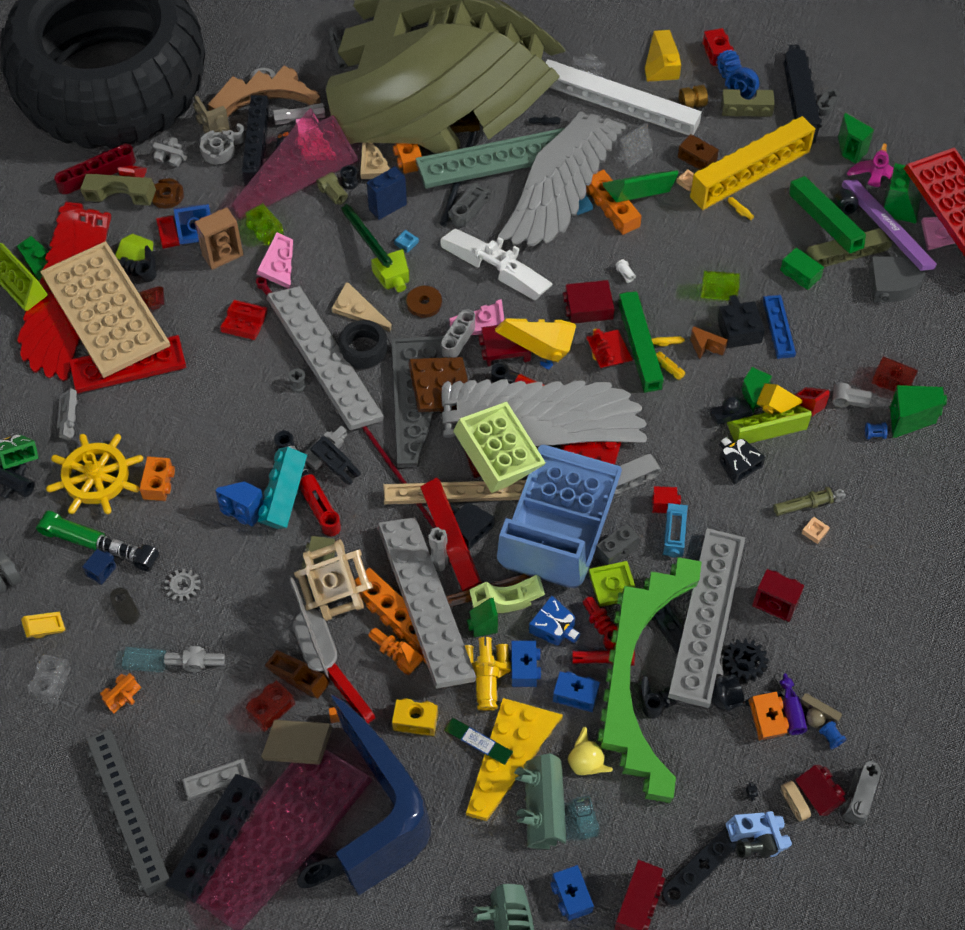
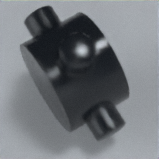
(752, 791)

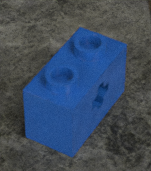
(523, 674)
(566, 694)
(572, 880)

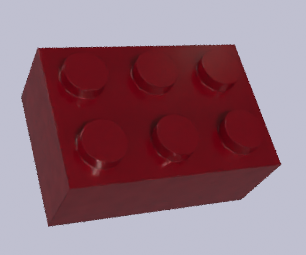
(640, 897)

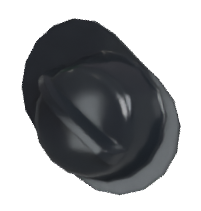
(318, 869)

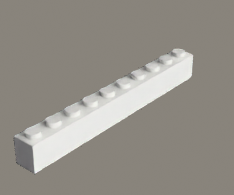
(625, 99)

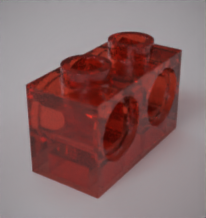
(274, 708)

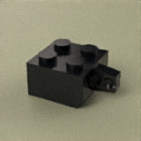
(740, 323)

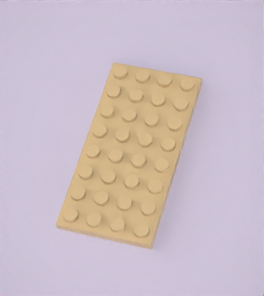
(105, 309)

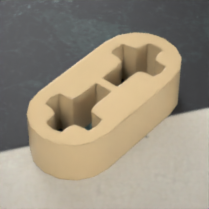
(795, 801)

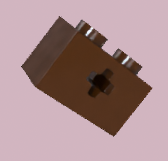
(697, 152)

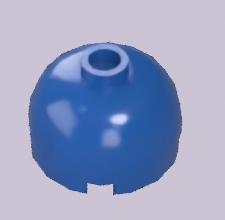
(744, 80)

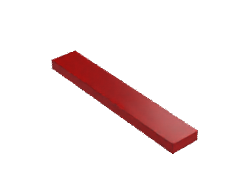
(456, 546)

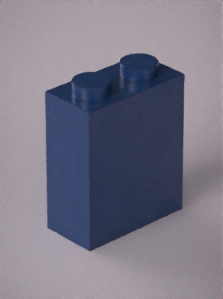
(386, 193)

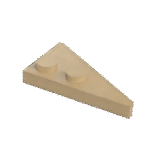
(372, 162)
(355, 306)

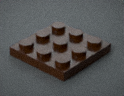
(430, 375)

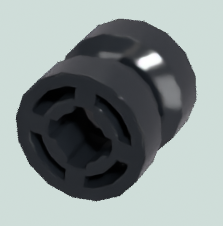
(349, 177)

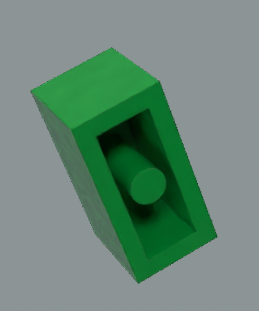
(801, 268)

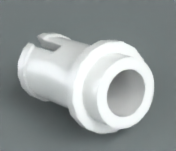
(624, 269)

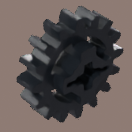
(740, 664)

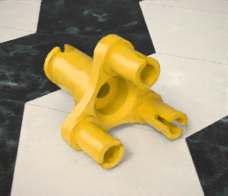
(487, 672)

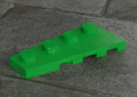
(34, 255)

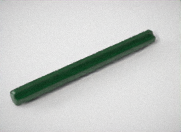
(366, 236)

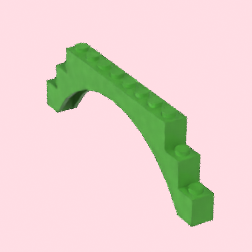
(620, 724)

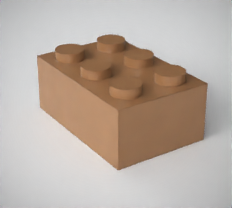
(219, 238)

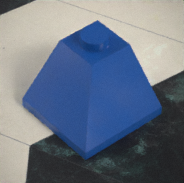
(185, 221)

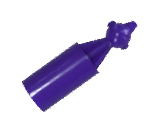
(793, 708)

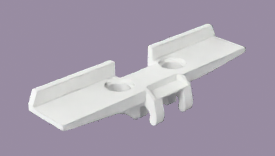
(474, 251)

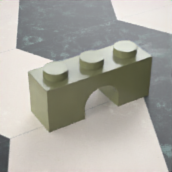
(735, 105)

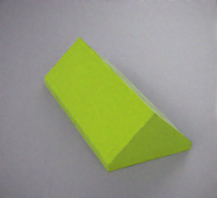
(19, 281)
(767, 426)

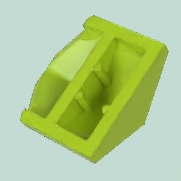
(133, 247)

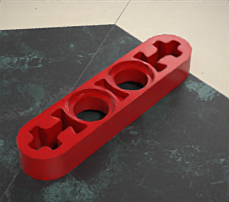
(350, 693)

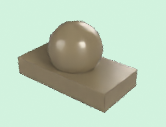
(819, 712)

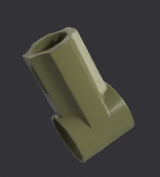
(330, 185)

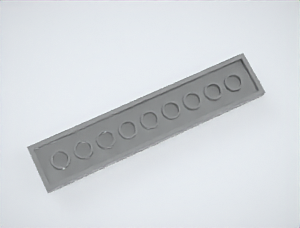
(324, 358)
(426, 603)
(707, 619)

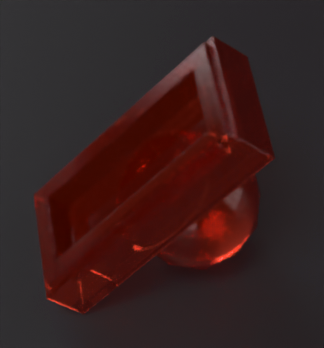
(153, 297)

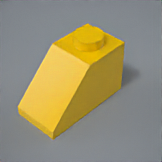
(776, 399)

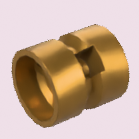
(695, 96)

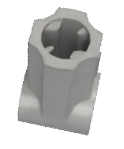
(845, 395)

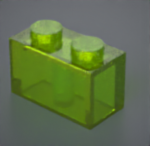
(719, 285)

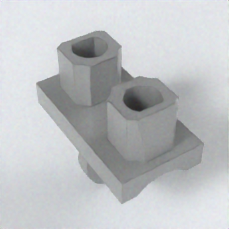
(170, 149)

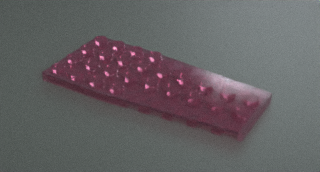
(281, 836)

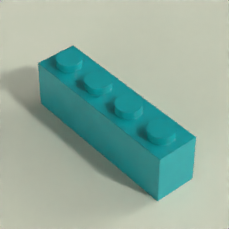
(282, 488)

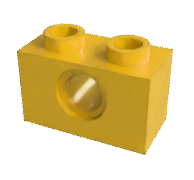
(423, 725)

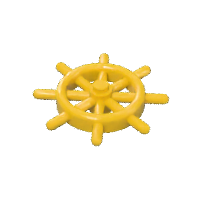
(94, 473)

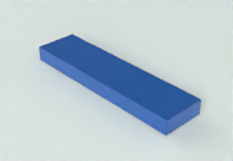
(779, 326)

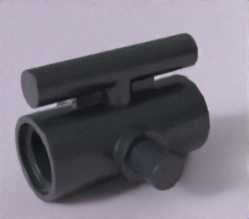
(15, 482)

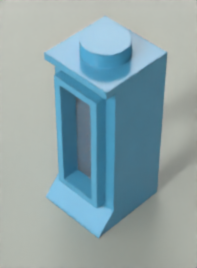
(675, 530)

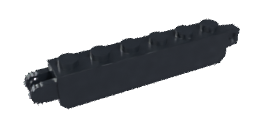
(801, 87)

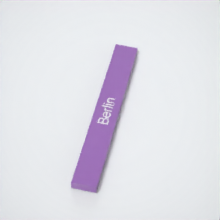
(890, 226)

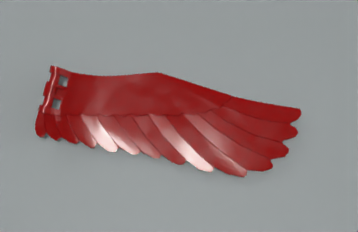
(47, 334)

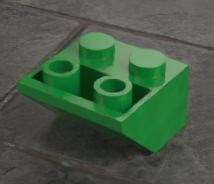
(854, 138)

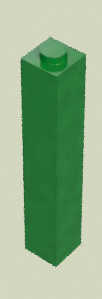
(827, 214)
(640, 342)

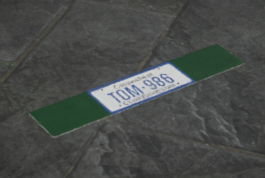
(478, 741)

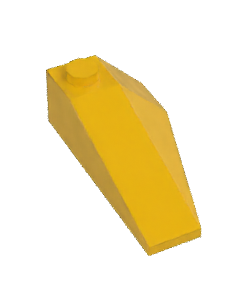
(663, 58)

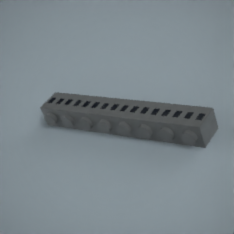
(129, 812)

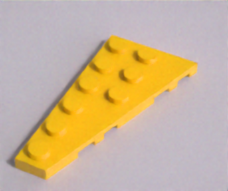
(523, 732)

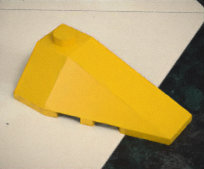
(543, 338)

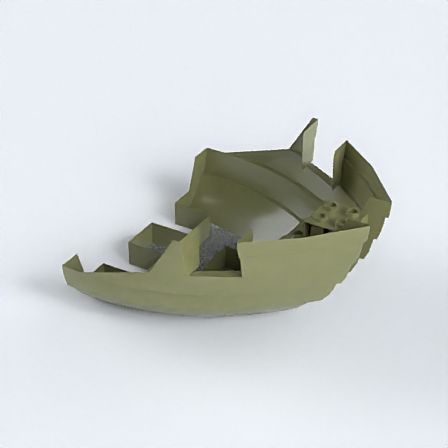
(428, 78)

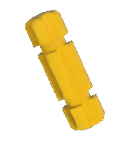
(670, 366)

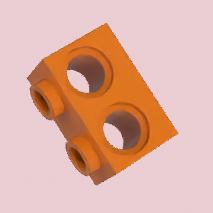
(152, 478)

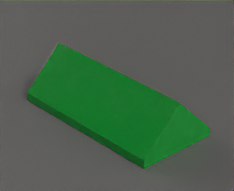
(641, 185)

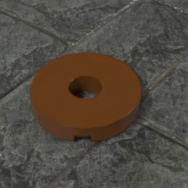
(170, 200)
(424, 293)

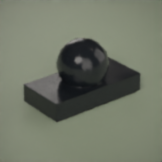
(731, 410)

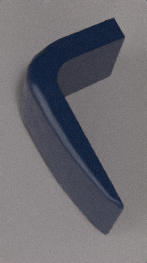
(404, 831)

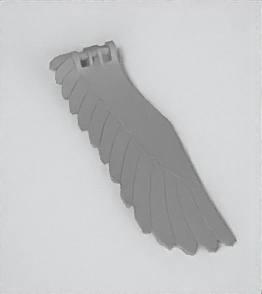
(560, 179)
(551, 412)

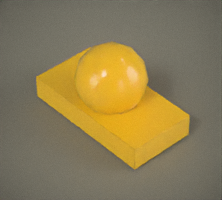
(42, 624)

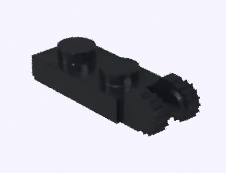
(334, 459)

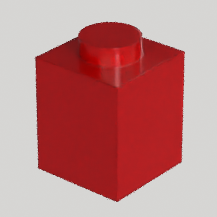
(662, 496)

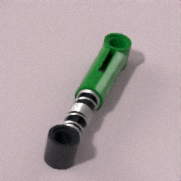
(54, 525)

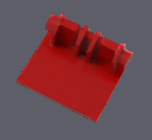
(608, 348)

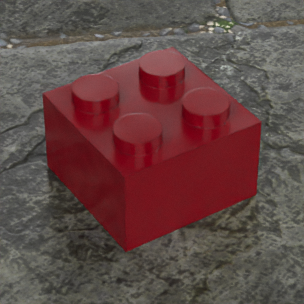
(778, 595)

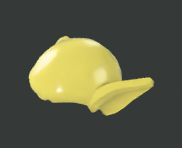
(587, 756)

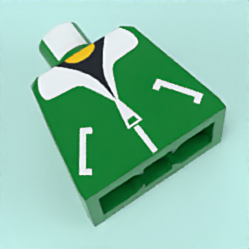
(14, 451)

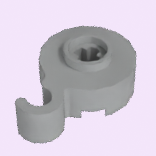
(219, 146)

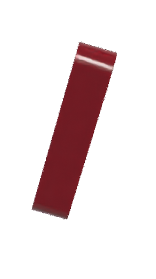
(103, 164)

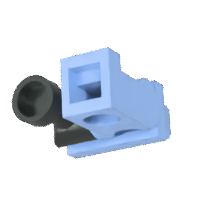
(765, 830)

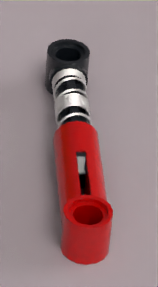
(312, 491)

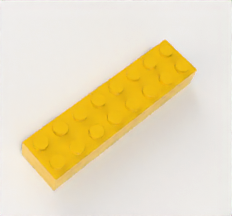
(752, 162)

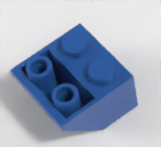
(240, 501)

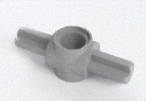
(194, 659)

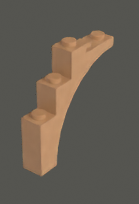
(283, 85)

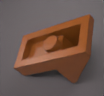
(704, 340)

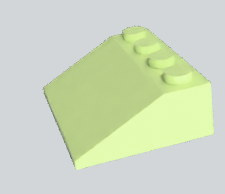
(498, 446)

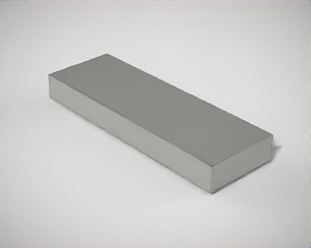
(213, 779)

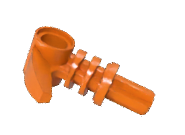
(406, 657)

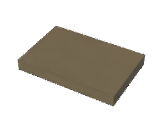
(297, 742)

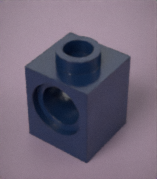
(99, 566)

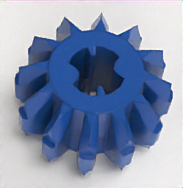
(727, 62)

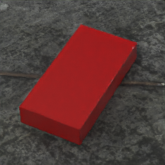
(167, 231)

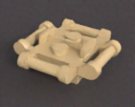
(332, 580)

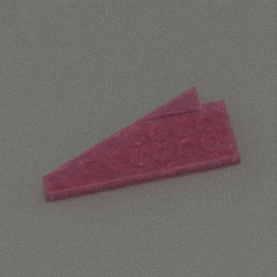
(301, 159)

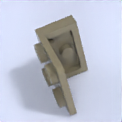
(211, 120)

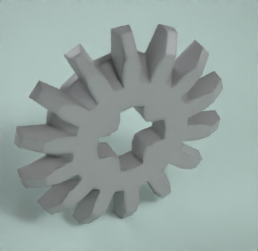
(178, 579)

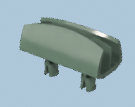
(543, 801)
(508, 909)

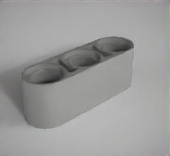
(464, 326)
(637, 472)

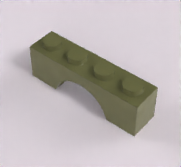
(98, 187)

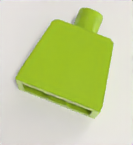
(396, 275)

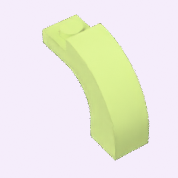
(511, 597)

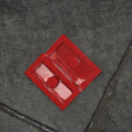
(244, 319)

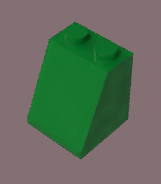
(902, 196)
(915, 408)

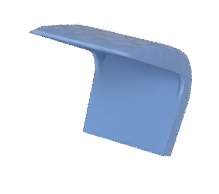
(559, 517)

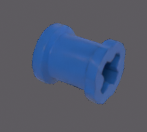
(876, 430)
(832, 735)

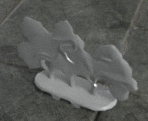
(313, 636)

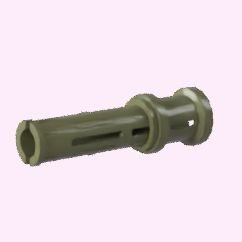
(811, 500)

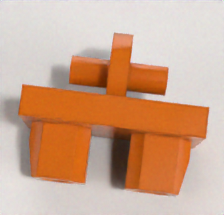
(121, 693)

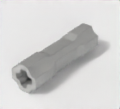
(285, 115)
(438, 543)

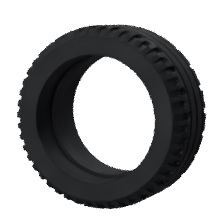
(361, 329)

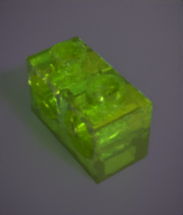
(263, 224)

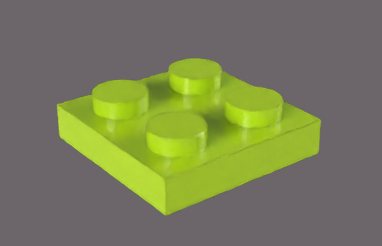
(609, 581)

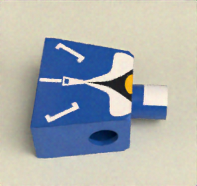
(554, 623)

